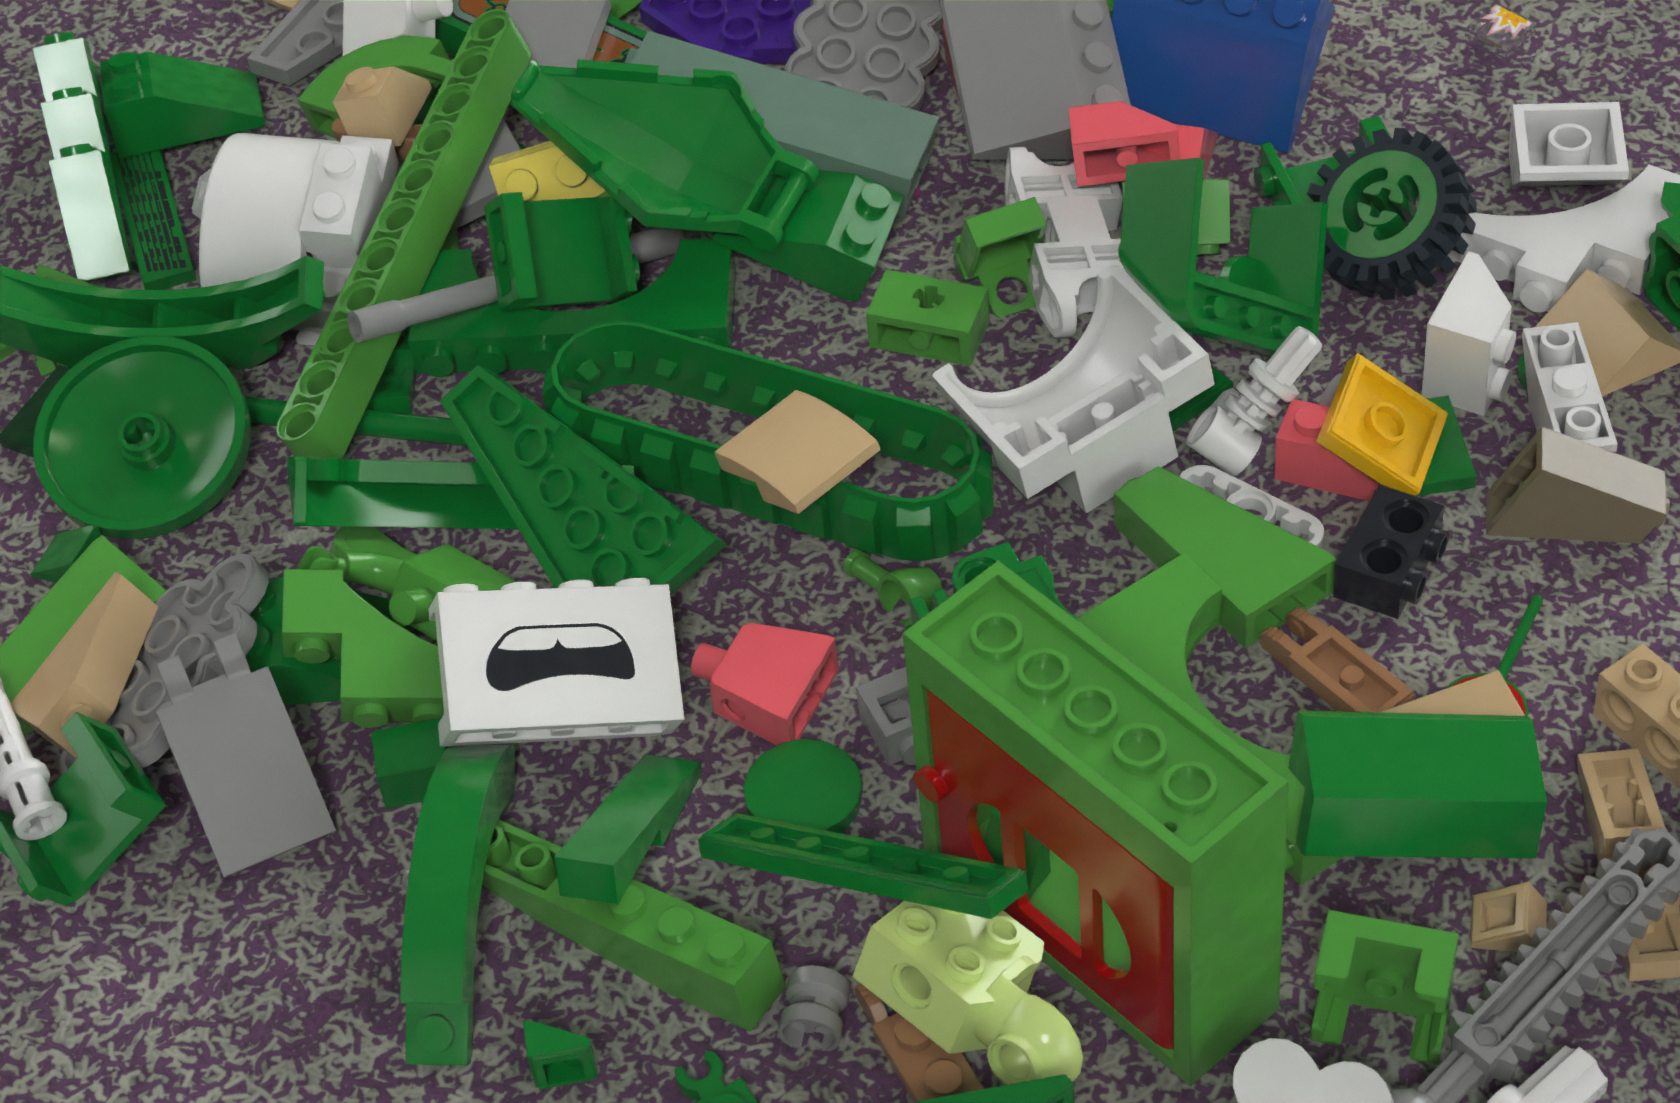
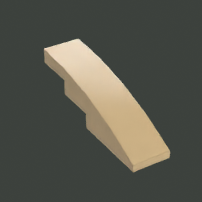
(1616, 802)

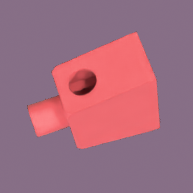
(768, 678)

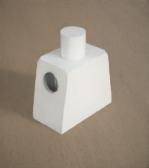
(384, 19)

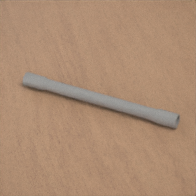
(396, 315)

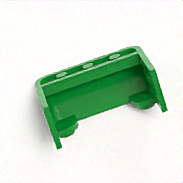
(1256, 295)

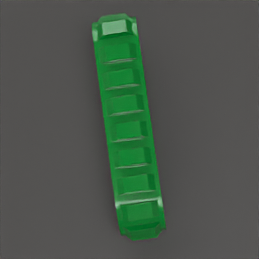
(753, 385)

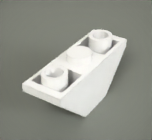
(1564, 385)

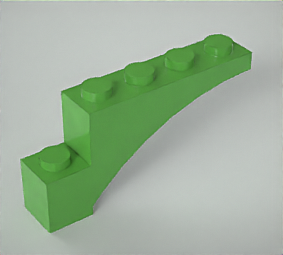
(383, 666)

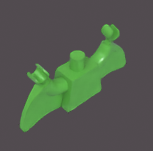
(410, 578)

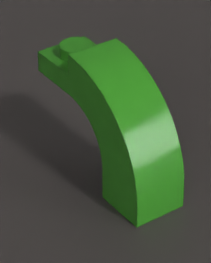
(410, 53)

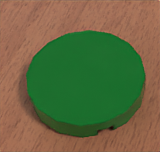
(805, 785)

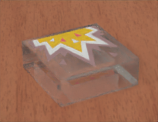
(1500, 30)

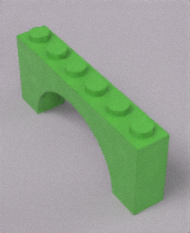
(1157, 629)

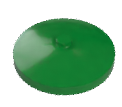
(142, 437)

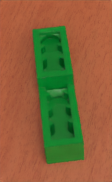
(616, 837)

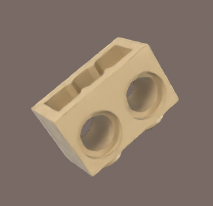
(1642, 706)

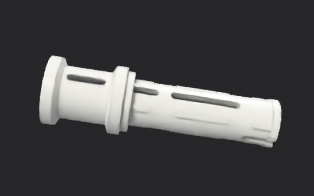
(25, 780)

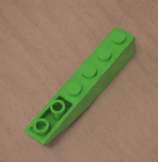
(647, 933)

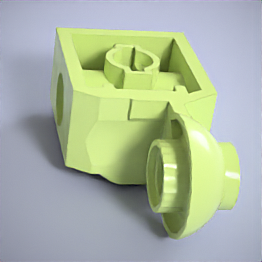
(968, 988)

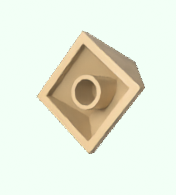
(1617, 330)

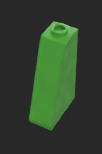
(1252, 560)
(61, 607)

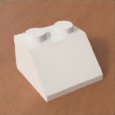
(1567, 144)
(1469, 340)

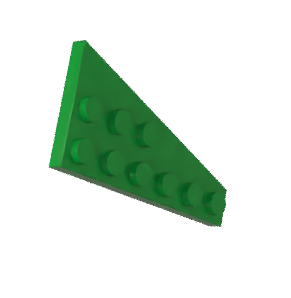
(571, 499)

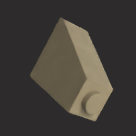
(1576, 493)

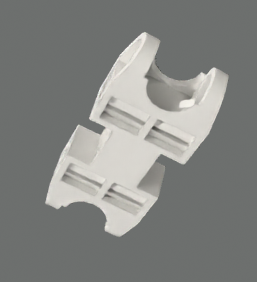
(1074, 240)

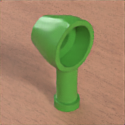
(893, 585)

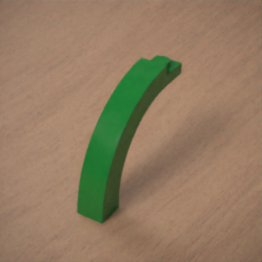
(443, 899)

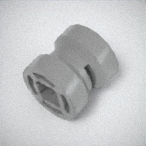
(815, 1004)

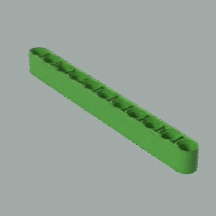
(406, 236)

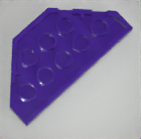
(741, 28)

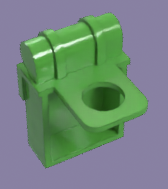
(999, 248)

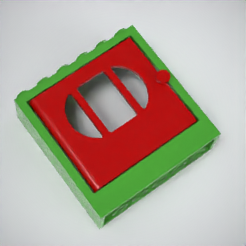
(1149, 814)

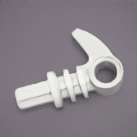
(1227, 427)

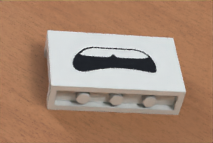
(556, 662)

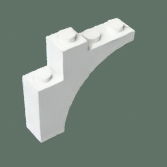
(1554, 249)

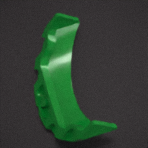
(394, 494)

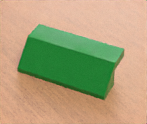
(1418, 785)

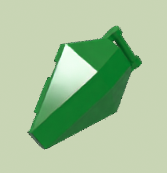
(668, 145)

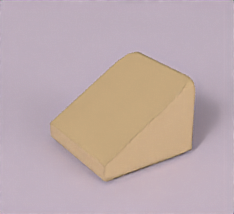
(1507, 917)

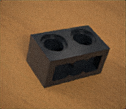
(1390, 551)

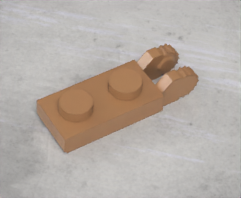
(1334, 666)
(918, 1061)

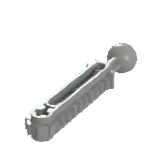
(1552, 974)

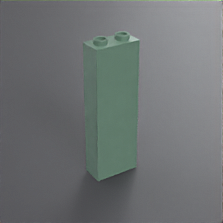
(815, 119)

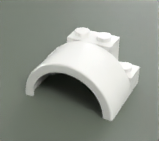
(290, 197)
(1100, 408)

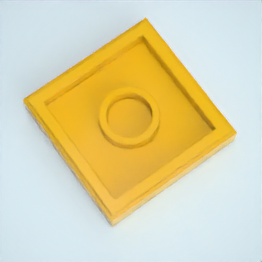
(1382, 426)

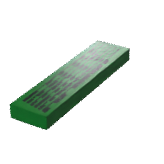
(153, 220)

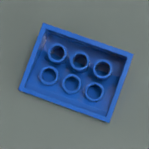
(1223, 62)

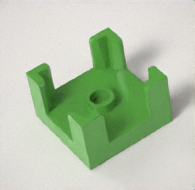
(1385, 969)

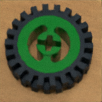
(1392, 177)

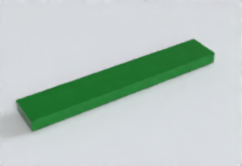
(865, 865)

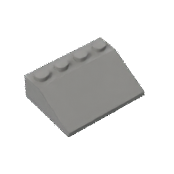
(1026, 66)

